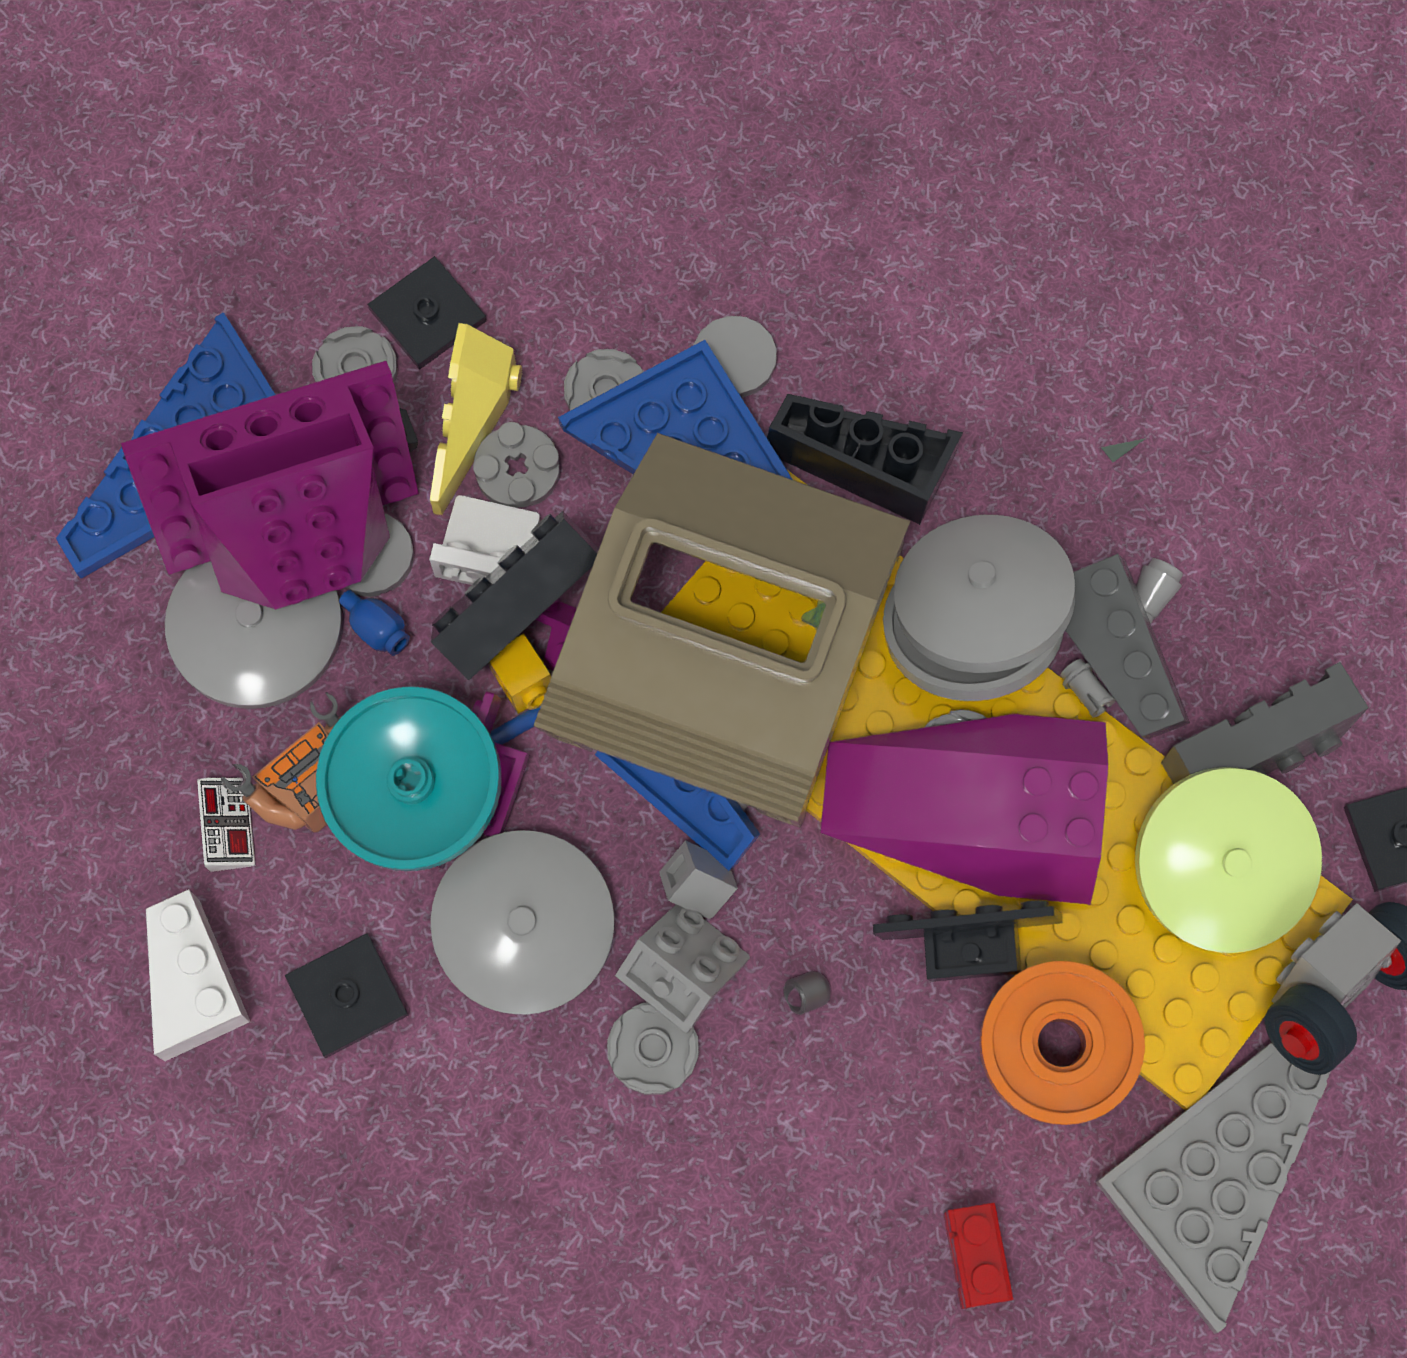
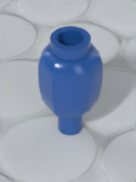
(375, 623)

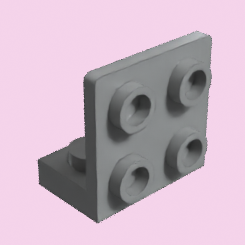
(681, 965)

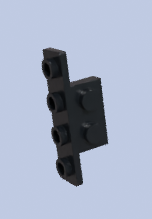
(973, 943)

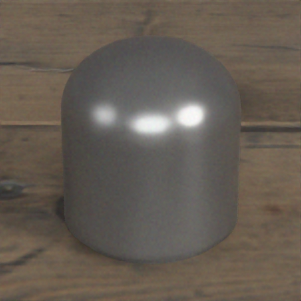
(813, 991)

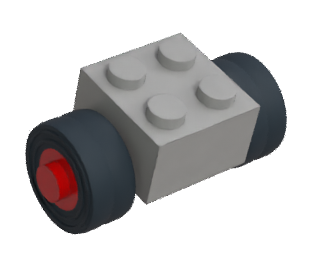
(1327, 975)

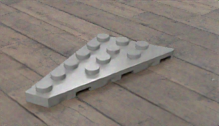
(1213, 1177)

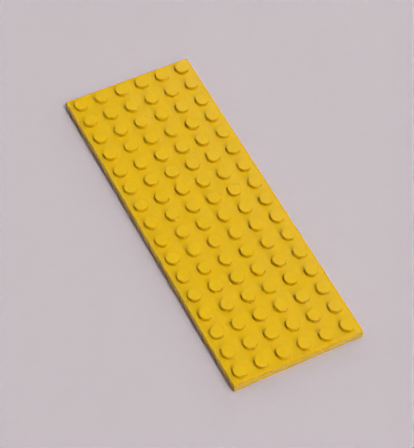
(1190, 1000)

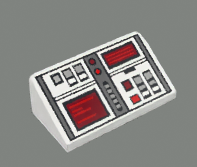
(225, 826)

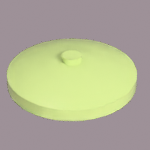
(1228, 859)

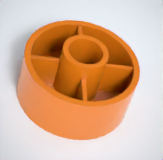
(1108, 1035)

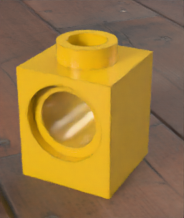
(521, 674)

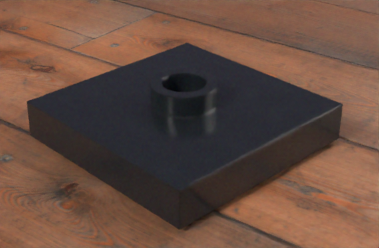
(425, 312)
(1381, 837)
(346, 995)

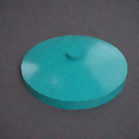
(408, 779)

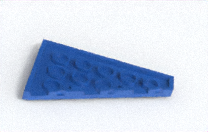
(213, 380)
(679, 398)

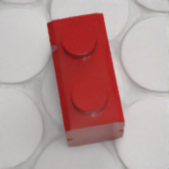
(978, 1255)

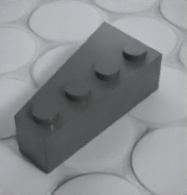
(1122, 647)
(1278, 735)

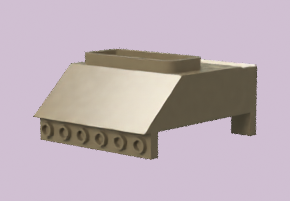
(693, 697)

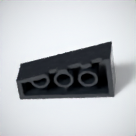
(865, 454)
(513, 594)

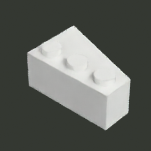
(188, 978)

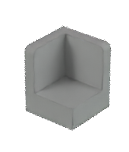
(697, 880)

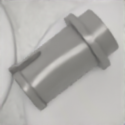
(1086, 687)

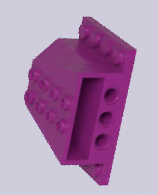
(280, 487)

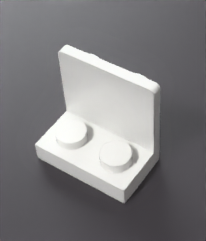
(478, 538)

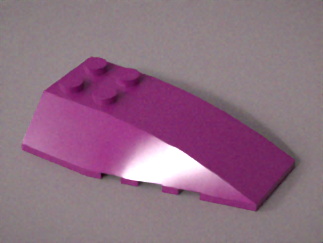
(979, 801)

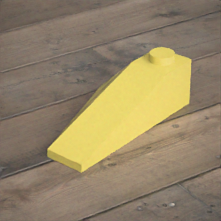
(481, 386)

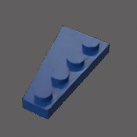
(704, 816)

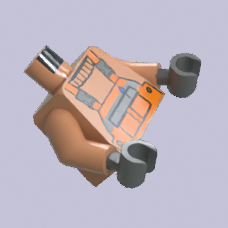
(287, 785)

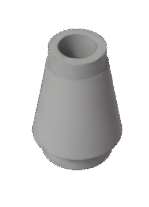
(1158, 586)

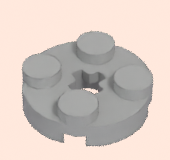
(516, 442)

